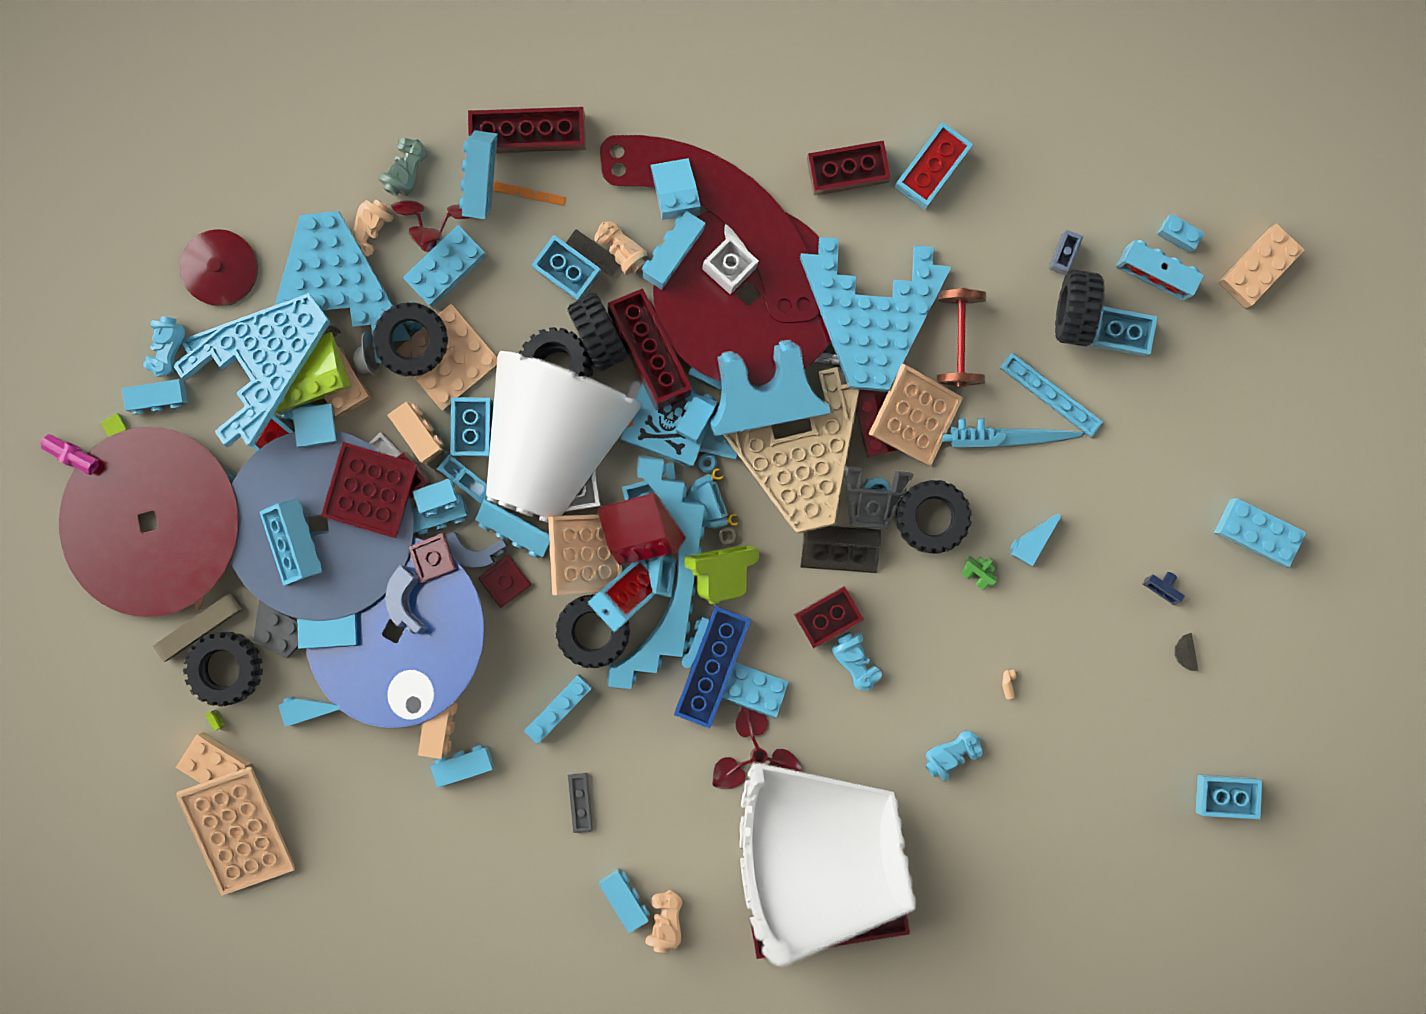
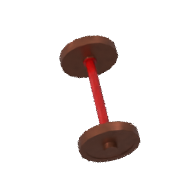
(961, 297)

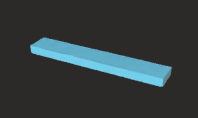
(1051, 395)

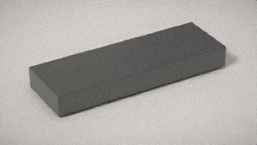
(580, 802)

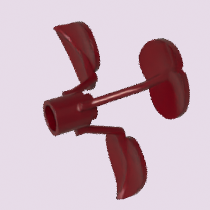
(424, 237)
(728, 773)

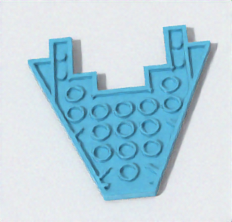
(335, 272)
(872, 331)
(270, 349)

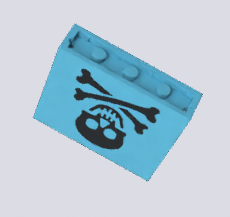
(656, 432)

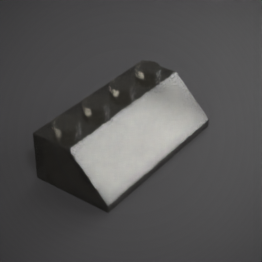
(841, 549)

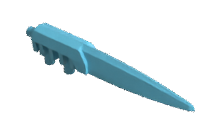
(1002, 437)

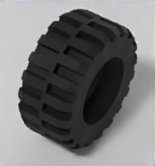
(1079, 308)
(597, 331)
(560, 341)
(384, 346)
(959, 511)
(574, 650)
(198, 673)

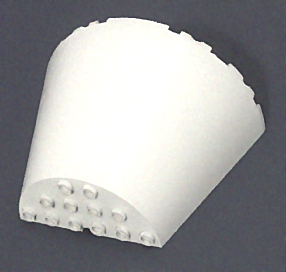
(819, 860)

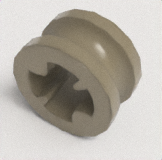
(726, 529)

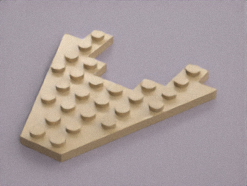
(805, 469)

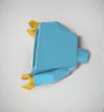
(708, 493)

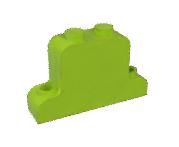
(722, 572)

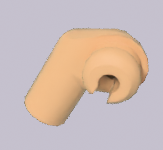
(1007, 684)

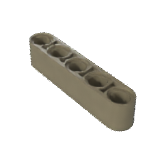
(197, 627)

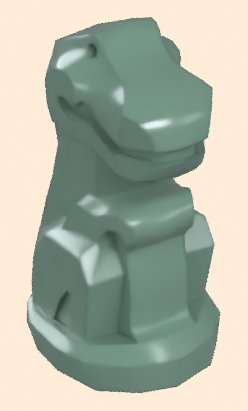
(403, 172)

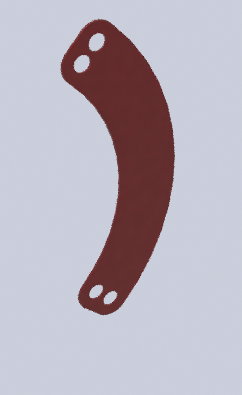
(737, 202)

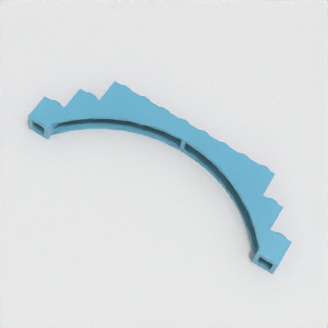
(670, 633)

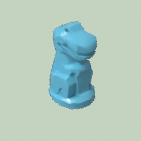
(166, 342)
(852, 657)
(947, 756)

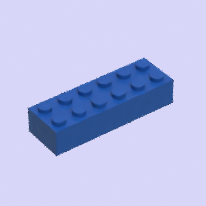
(712, 667)

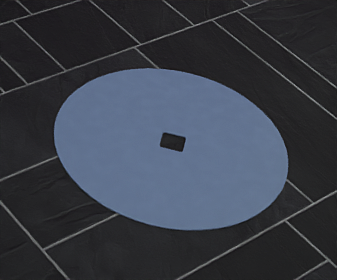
(352, 559)

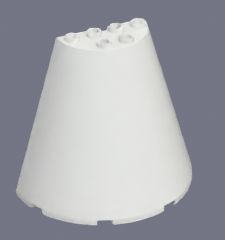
(549, 434)

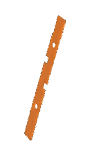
(528, 193)

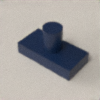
(1164, 587)

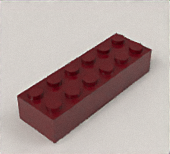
(532, 128)
(649, 349)

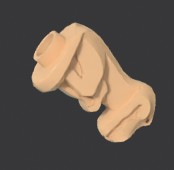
(368, 222)
(626, 251)
(666, 930)

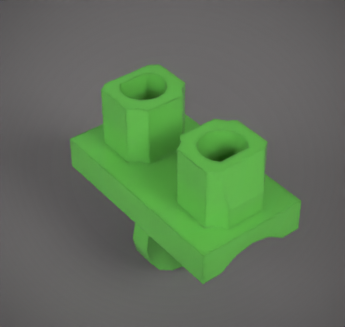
(986, 577)

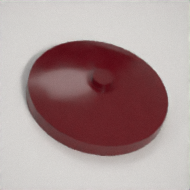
(218, 267)

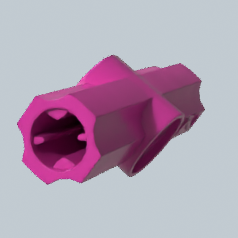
(69, 454)

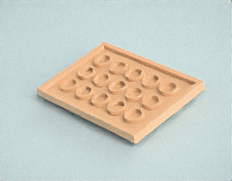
(235, 831)

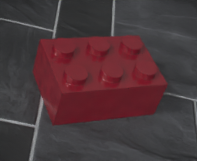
(828, 617)

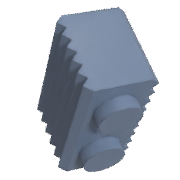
(1065, 252)

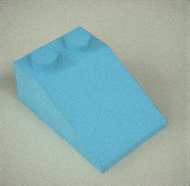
(675, 188)

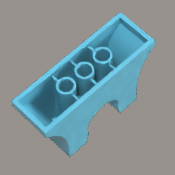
(778, 401)

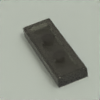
(593, 252)

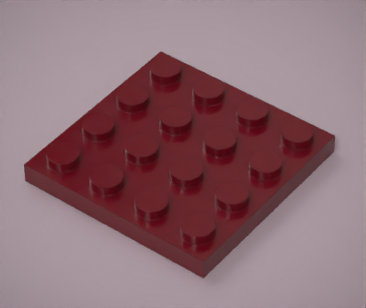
(369, 490)

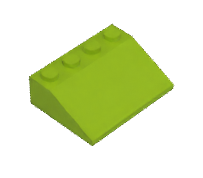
(319, 377)

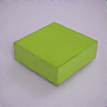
(114, 425)
(215, 720)

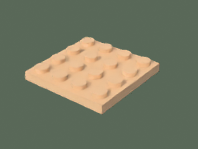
(463, 364)
(915, 415)
(580, 555)

